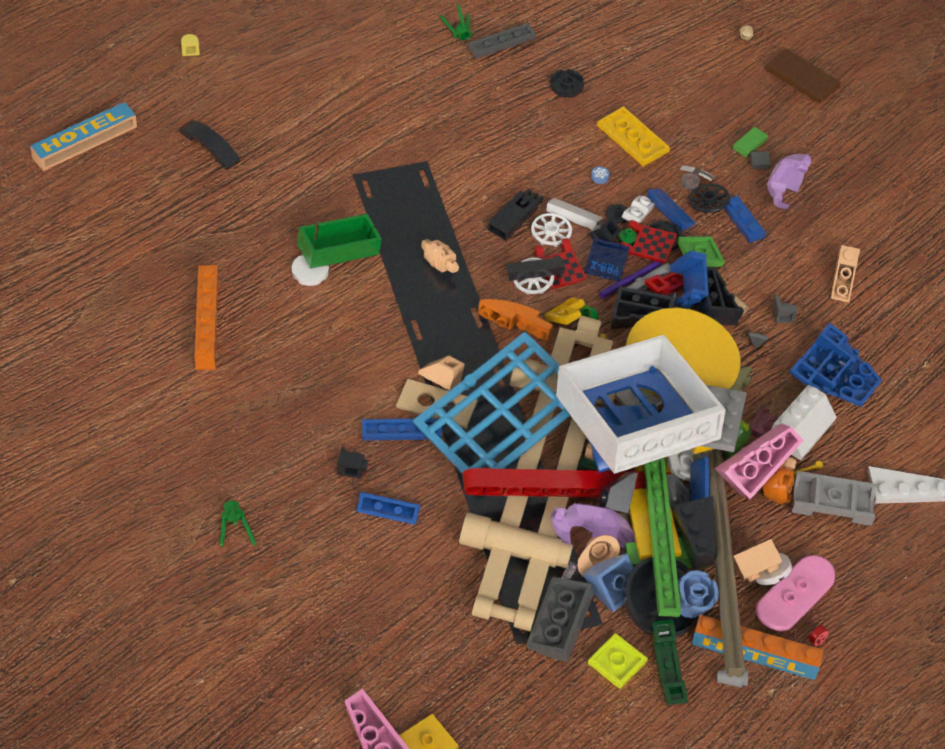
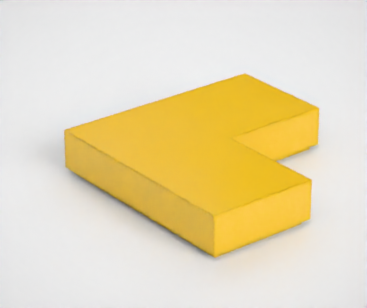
(566, 312)

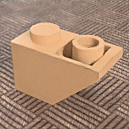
(444, 372)

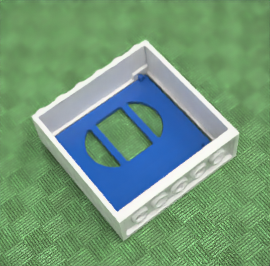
(689, 412)

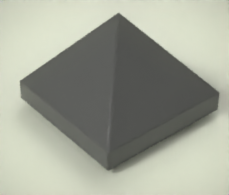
(757, 339)

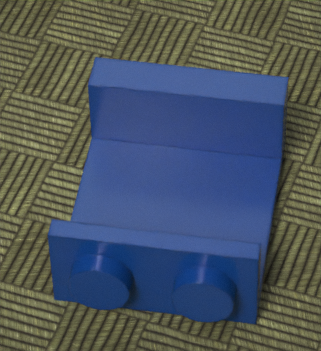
(695, 282)

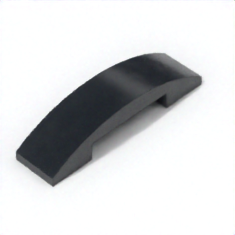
(212, 142)

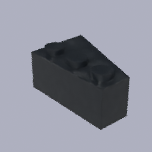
(719, 302)
(635, 304)
(696, 530)

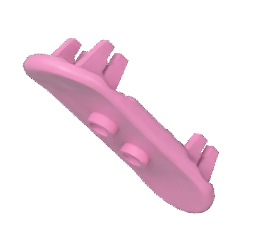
(796, 593)

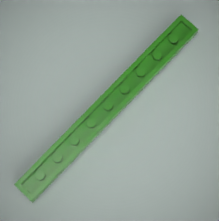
(662, 539)

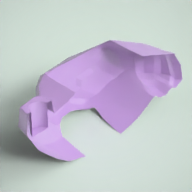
(787, 174)
(593, 518)

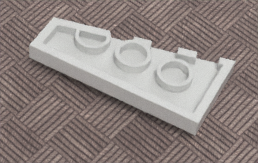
(905, 487)

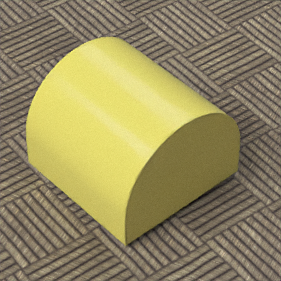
(190, 45)

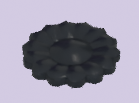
(616, 212)

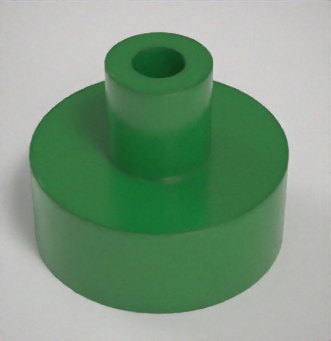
(628, 236)
(590, 312)

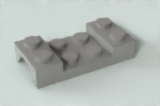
(834, 497)

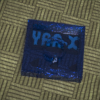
(607, 260)

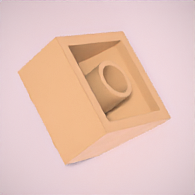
(757, 560)

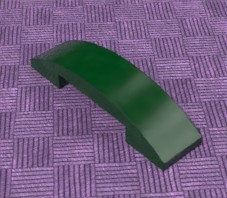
(668, 662)

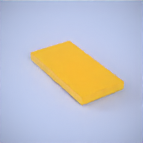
(633, 136)
(640, 523)

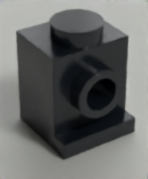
(605, 230)
(351, 464)

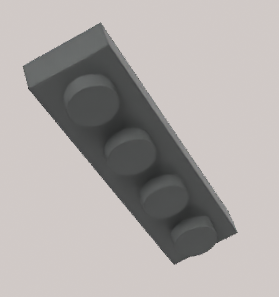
(501, 40)

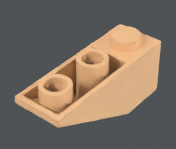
(844, 273)

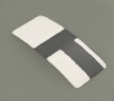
(697, 171)

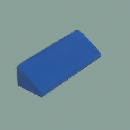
(670, 208)
(699, 479)
(388, 508)

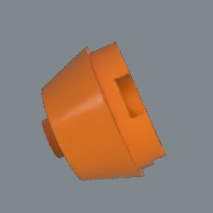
(779, 485)

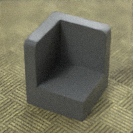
(783, 311)

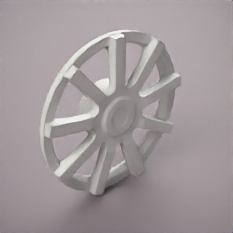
(550, 229)
(533, 281)

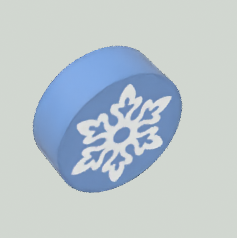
(600, 175)

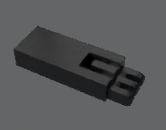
(512, 216)

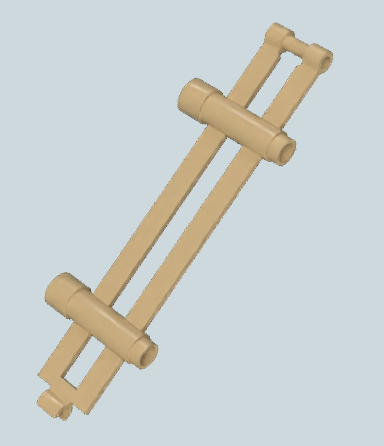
(506, 537)

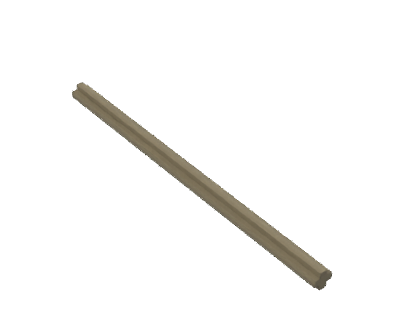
(725, 571)

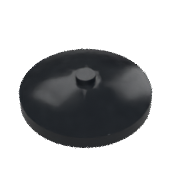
(641, 598)

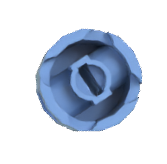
(696, 593)

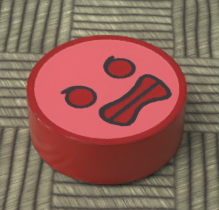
(818, 635)

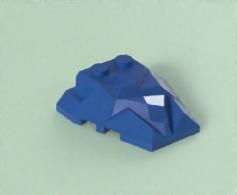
(836, 368)

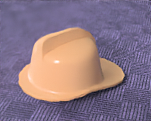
(598, 550)

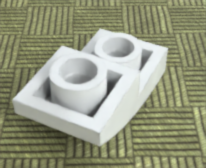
(639, 209)

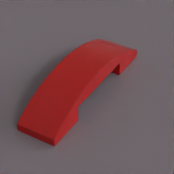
(667, 284)

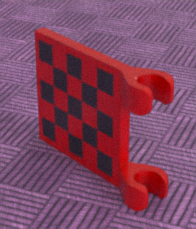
(651, 242)
(572, 270)

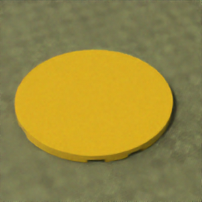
(699, 341)

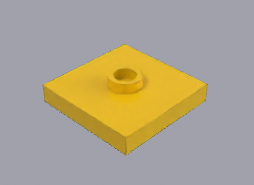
(428, 735)

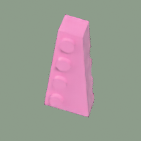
(759, 460)
(371, 725)

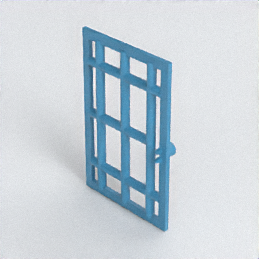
(501, 409)

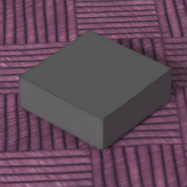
(760, 160)

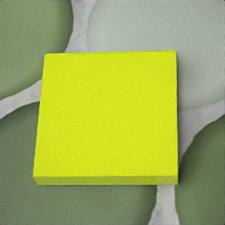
(617, 660)

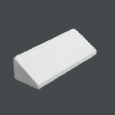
(573, 213)

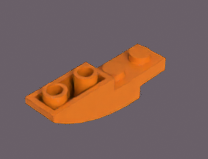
(510, 314)

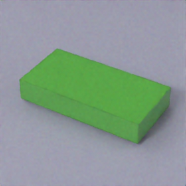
(750, 142)

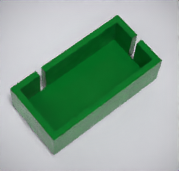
(339, 241)

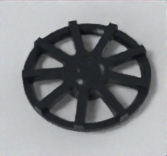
(709, 198)

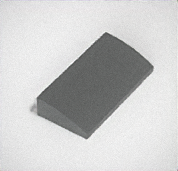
(560, 618)

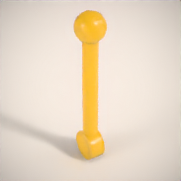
(818, 465)

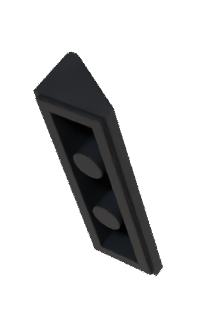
(535, 268)

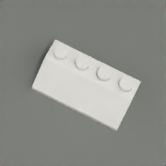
(810, 418)

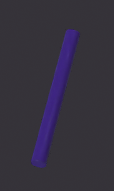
(631, 278)

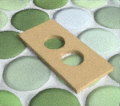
(413, 390)

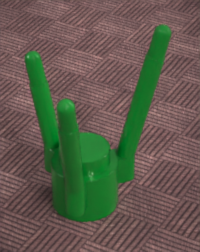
(463, 30)
(233, 513)

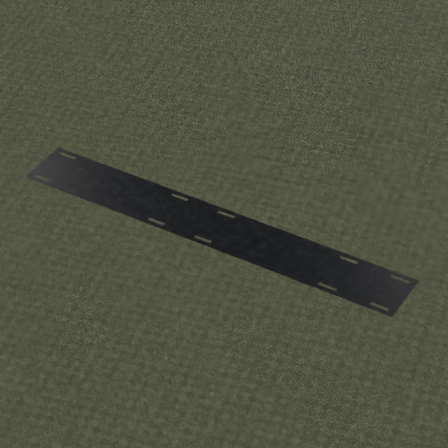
(441, 304)

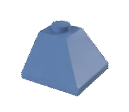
(609, 579)

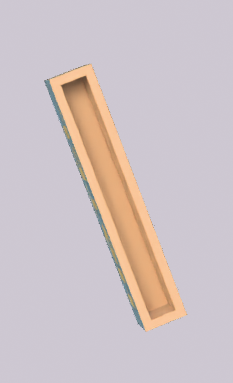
(83, 136)

